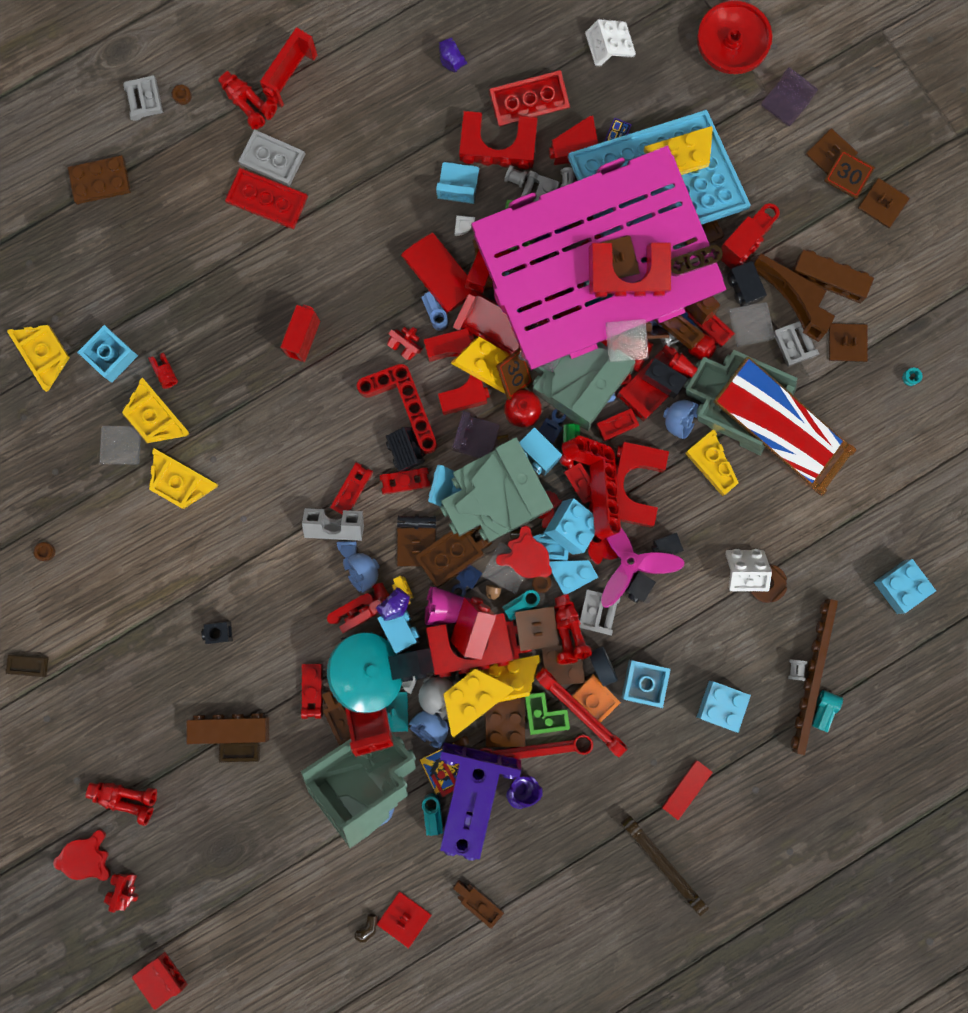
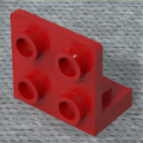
(159, 981)

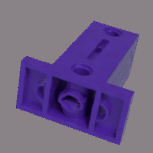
(472, 797)

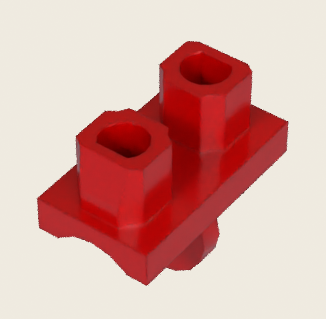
(399, 338)
(123, 892)

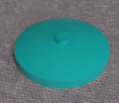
(362, 673)

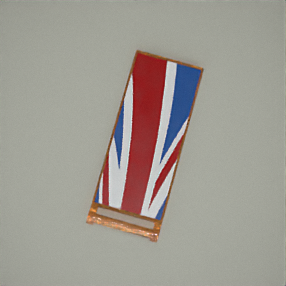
(783, 424)

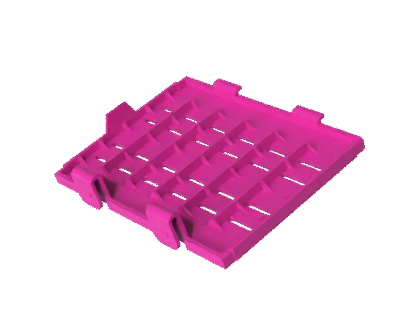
(575, 202)

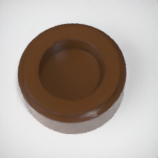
(181, 94)
(44, 551)
(541, 584)

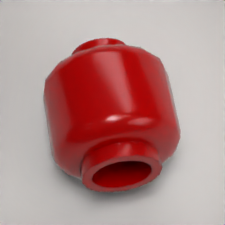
(704, 348)

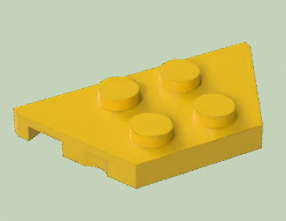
(689, 150)
(41, 352)
(481, 360)
(151, 416)
(177, 481)
(518, 674)
(472, 698)

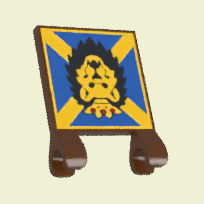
(432, 765)

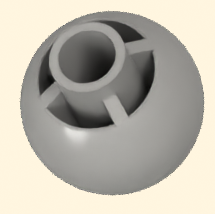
(432, 695)

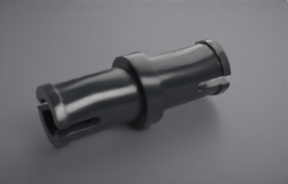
(416, 521)

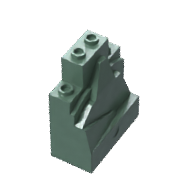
(708, 383)
(582, 384)
(496, 494)
(359, 789)

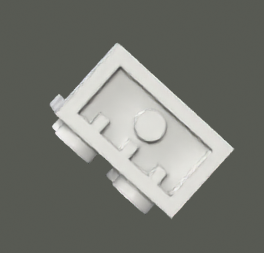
(609, 39)
(748, 570)

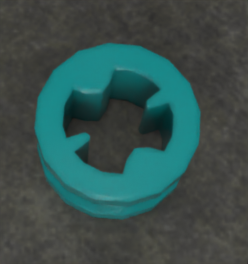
(906, 375)

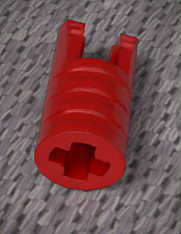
(163, 372)

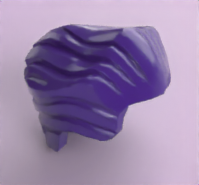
(451, 56)
(394, 605)
(524, 792)

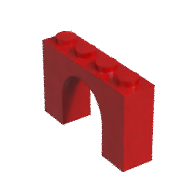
(476, 151)
(479, 275)
(605, 281)
(472, 392)
(632, 457)
(445, 661)

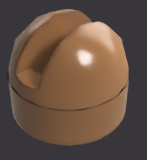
(492, 592)

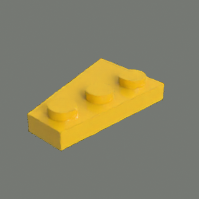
(711, 461)

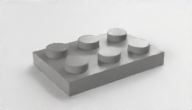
(271, 157)

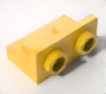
(400, 582)

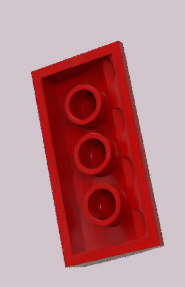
(529, 98)
(438, 271)

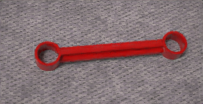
(549, 682)
(543, 749)

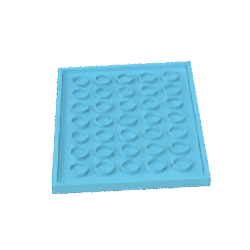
(713, 189)

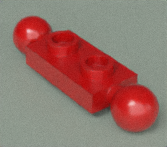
(578, 479)

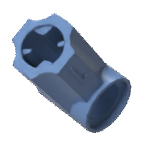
(434, 311)

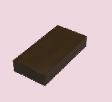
(27, 665)
(239, 752)

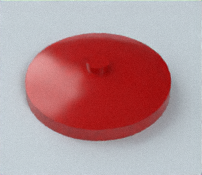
(734, 37)

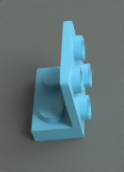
(457, 182)
(442, 485)

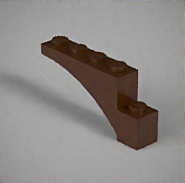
(800, 294)

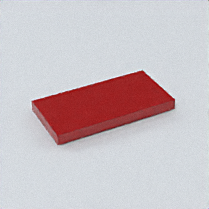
(266, 198)

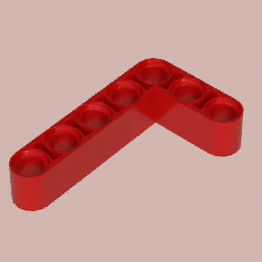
(408, 401)
(603, 482)

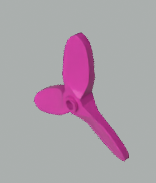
(649, 563)

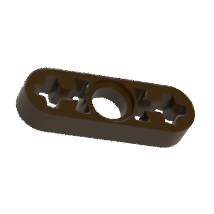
(709, 261)

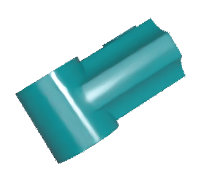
(519, 604)
(828, 706)
(432, 816)

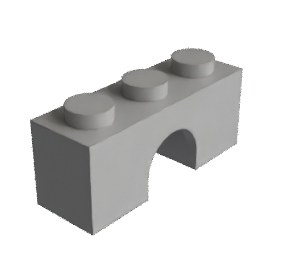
(319, 526)

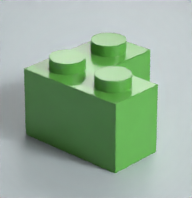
(544, 720)

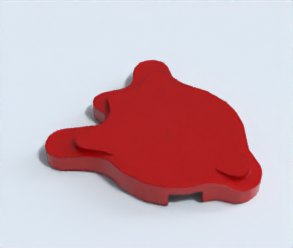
(527, 556)
(84, 858)

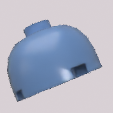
(680, 417)
(362, 571)
(430, 728)

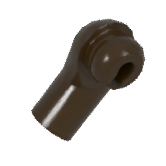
(370, 929)

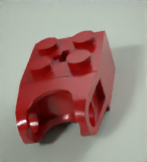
(748, 237)

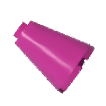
(442, 607)

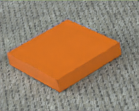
(596, 698)

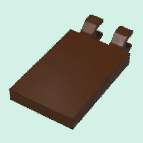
(451, 556)

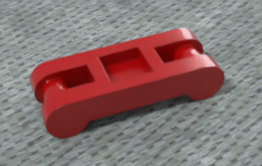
(405, 481)
(349, 608)

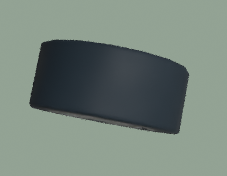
(603, 666)

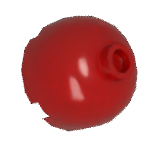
(523, 409)

